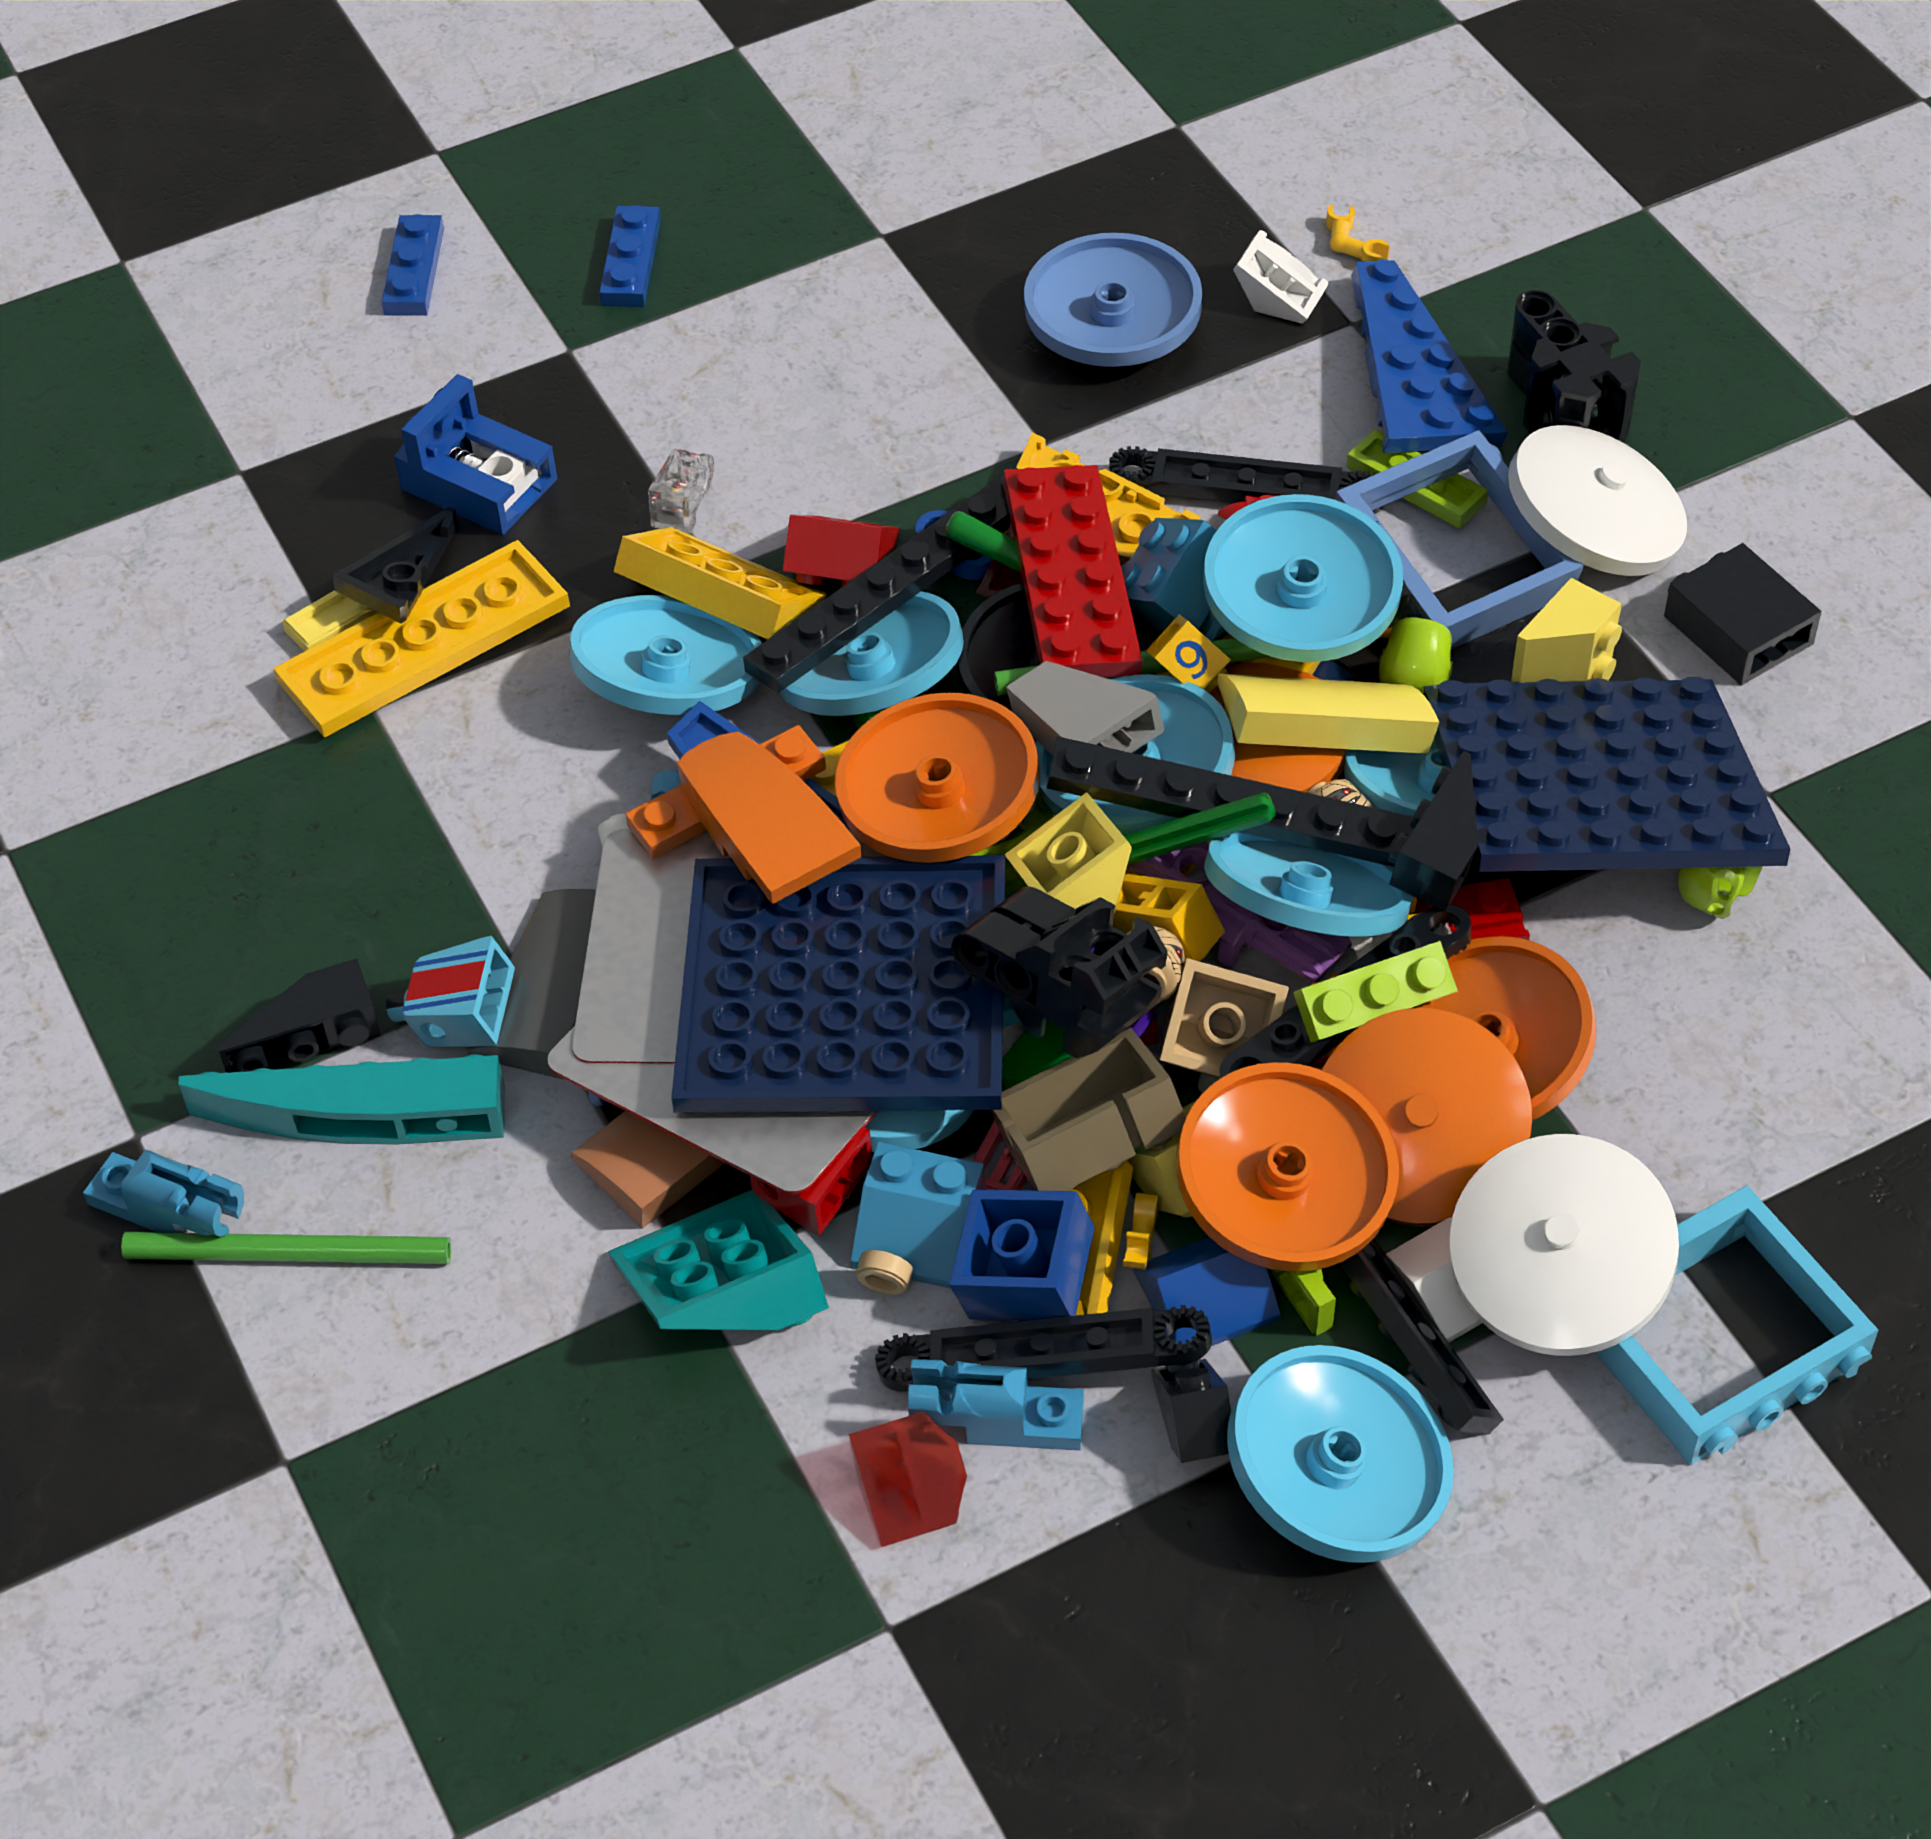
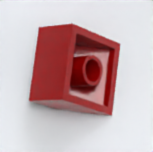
(835, 547)

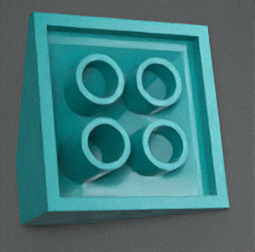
(724, 1270)

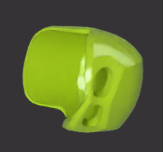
(1417, 654)
(1704, 886)

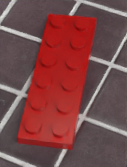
(1072, 570)

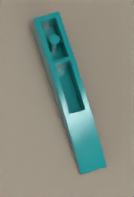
(358, 1102)

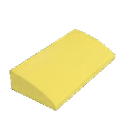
(1328, 713)

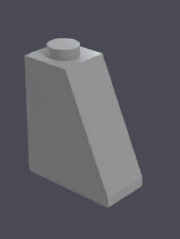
(1084, 708)

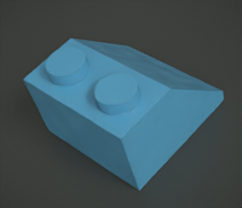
(916, 1209)

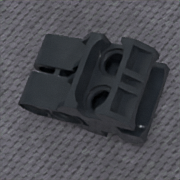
(1569, 369)
(1045, 963)

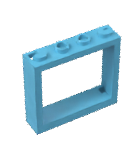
(1763, 1402)

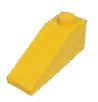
(1170, 905)

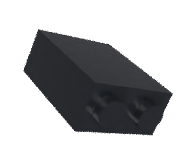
(1742, 613)

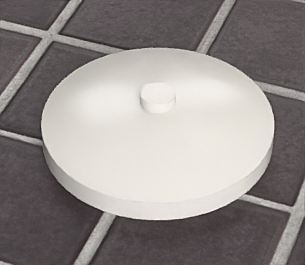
(1597, 500)
(1564, 1244)

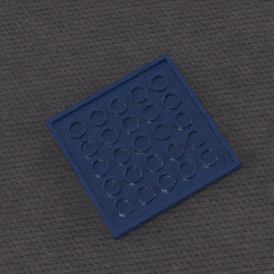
(1606, 775)
(839, 992)

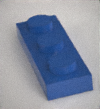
(630, 256)
(413, 265)

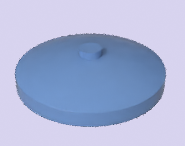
(1112, 299)

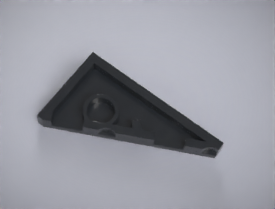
(398, 571)

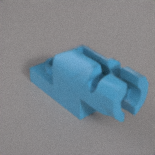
(164, 1194)
(997, 1405)

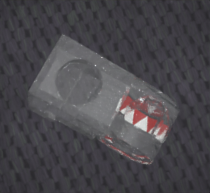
(680, 490)

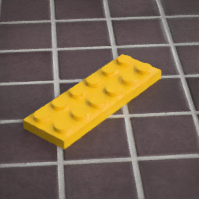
(446, 628)

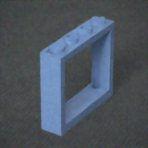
(1491, 472)

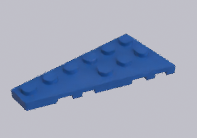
(1412, 368)

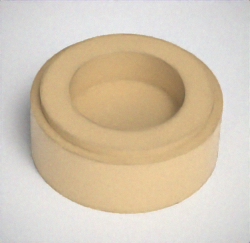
(884, 1272)

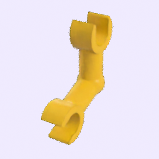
(1341, 242)
(1140, 1238)

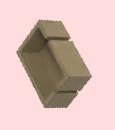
(1089, 1114)

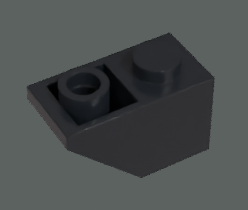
(1193, 1409)

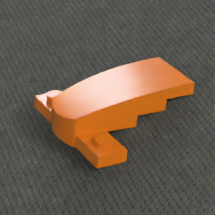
(753, 809)

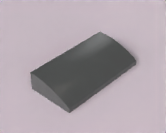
(544, 981)

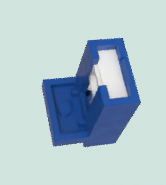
(472, 461)

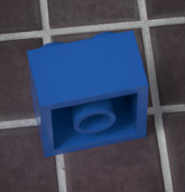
(1022, 1255)

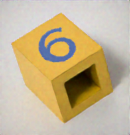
(1189, 654)

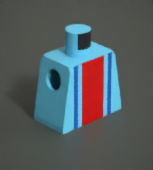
(456, 995)

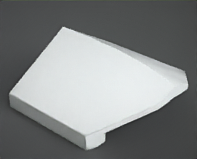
(1278, 281)
(1429, 1274)

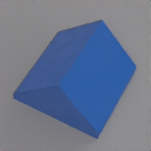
(1206, 1276)

